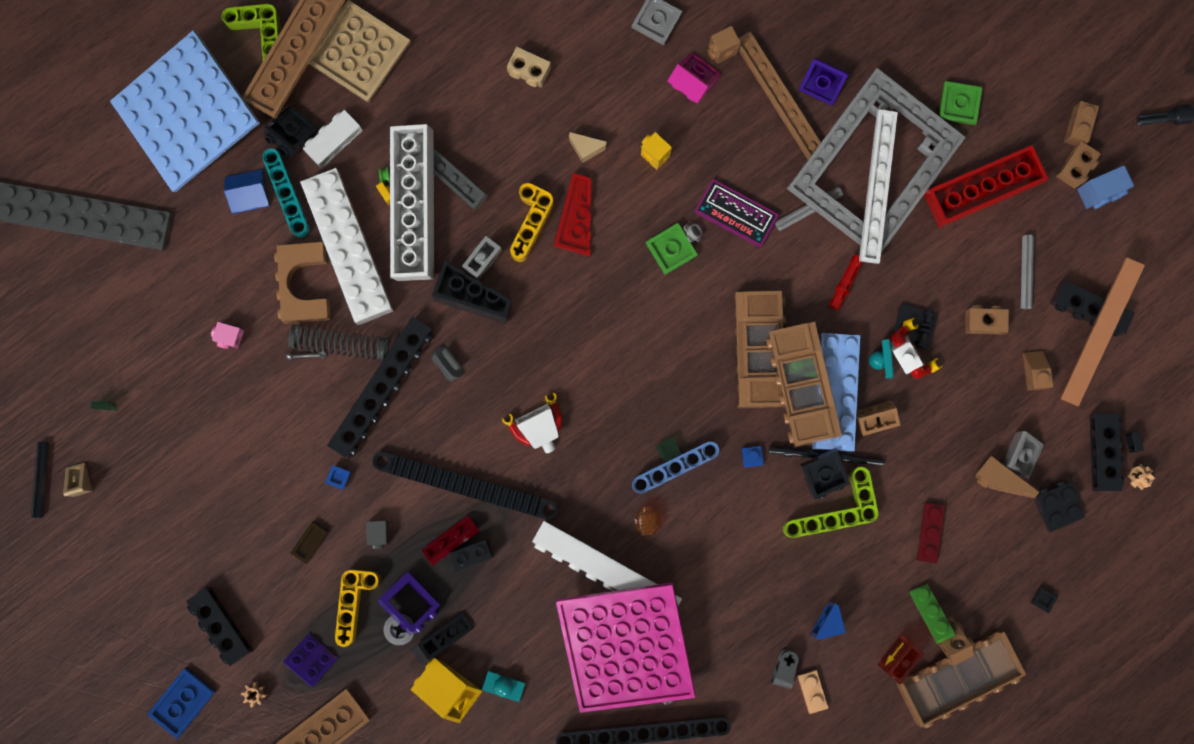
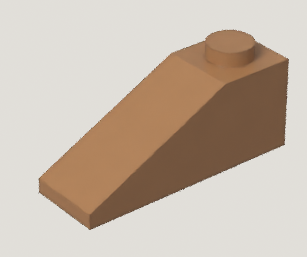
(1000, 478)

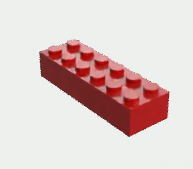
(985, 186)

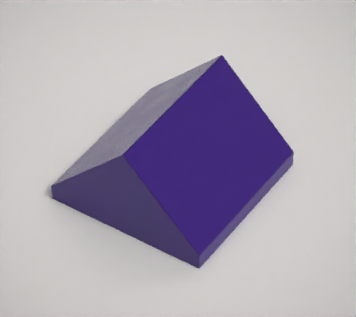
(823, 81)

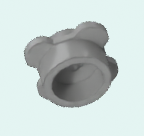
(693, 232)

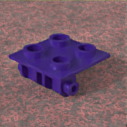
(310, 660)

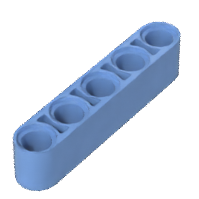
(682, 461)

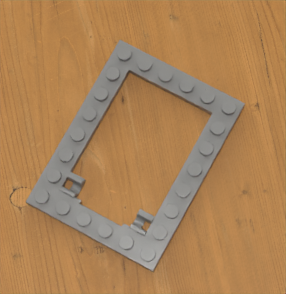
(887, 94)

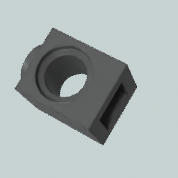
(377, 534)

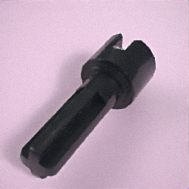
(1178, 115)

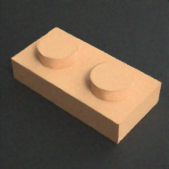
(812, 691)

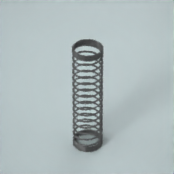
(295, 336)

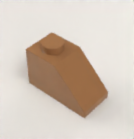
(1037, 371)

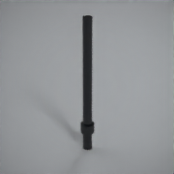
(789, 451)

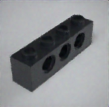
(1084, 298)
(1098, 444)
(229, 629)

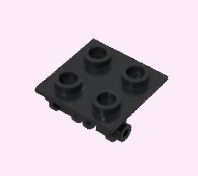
(926, 322)

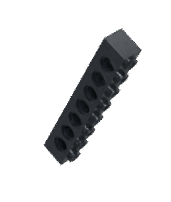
(370, 392)

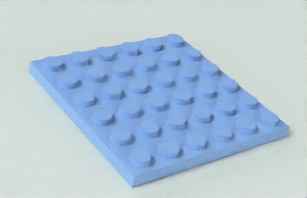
(184, 111)

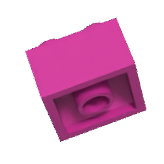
(694, 77)

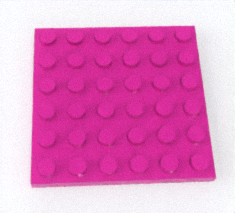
(626, 647)

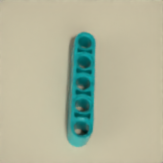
(282, 185)

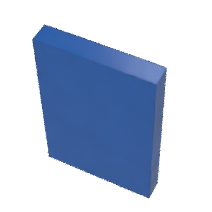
(181, 703)

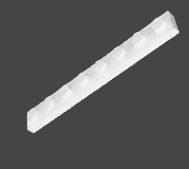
(878, 186)

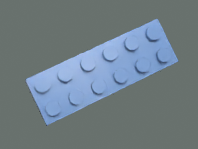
(842, 367)

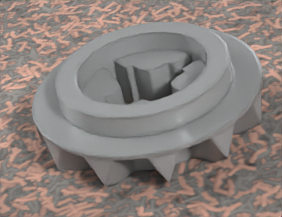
(391, 634)

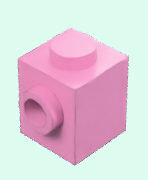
(226, 335)

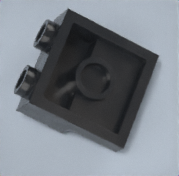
(289, 131)
(824, 474)
(1059, 505)

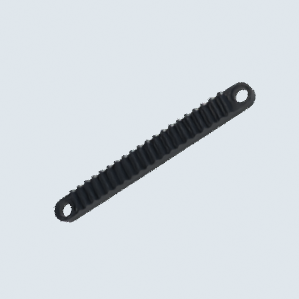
(465, 485)

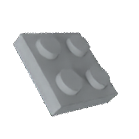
(657, 20)

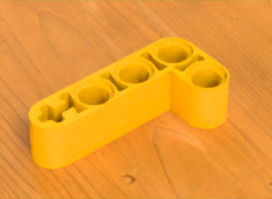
(528, 224)
(353, 608)

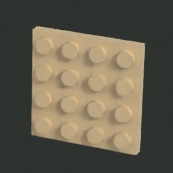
(359, 51)

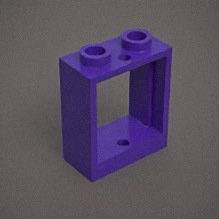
(394, 590)

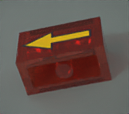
(901, 659)

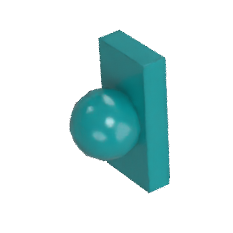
(880, 360)
(503, 686)

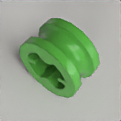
(384, 175)

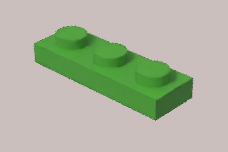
(932, 614)

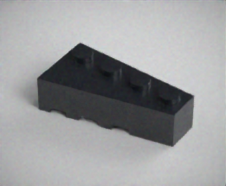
(470, 295)

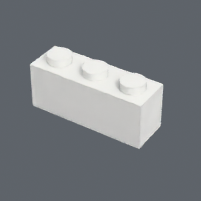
(332, 139)

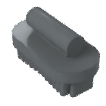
(447, 363)

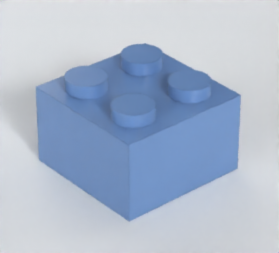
(1105, 188)

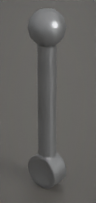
(290, 356)

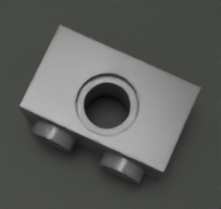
(482, 258)

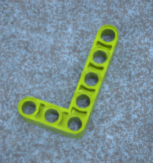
(259, 21)
(839, 516)

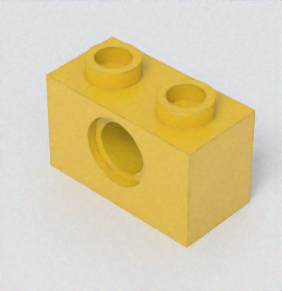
(655, 150)

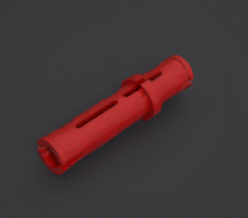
(844, 286)

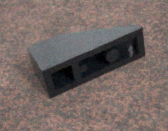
(442, 639)

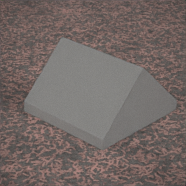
(1023, 454)

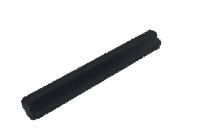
(39, 479)

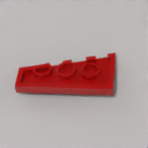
(574, 225)

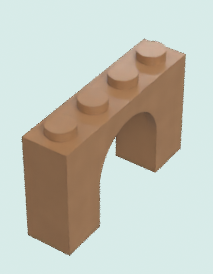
(289, 260)

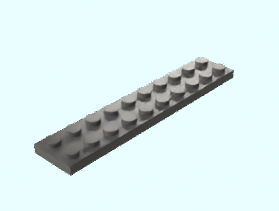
(84, 216)

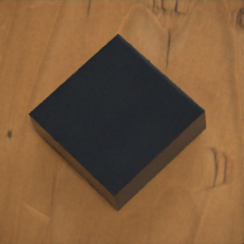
(1134, 442)
(1044, 599)

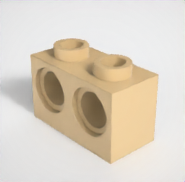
(531, 63)

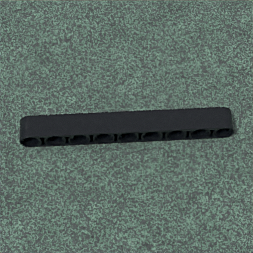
(652, 727)

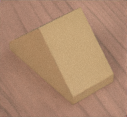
(586, 146)
(77, 481)

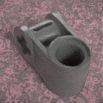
(785, 671)

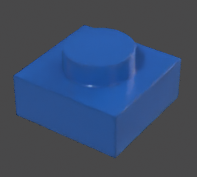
(752, 456)
(338, 477)

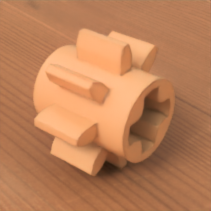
(1141, 477)
(260, 694)

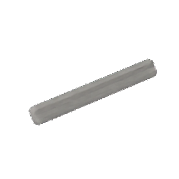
(803, 212)
(1027, 271)

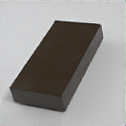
(309, 542)

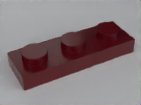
(930, 533)
(450, 540)

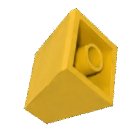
(446, 690)

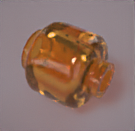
(647, 521)

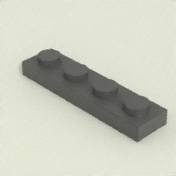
(458, 181)

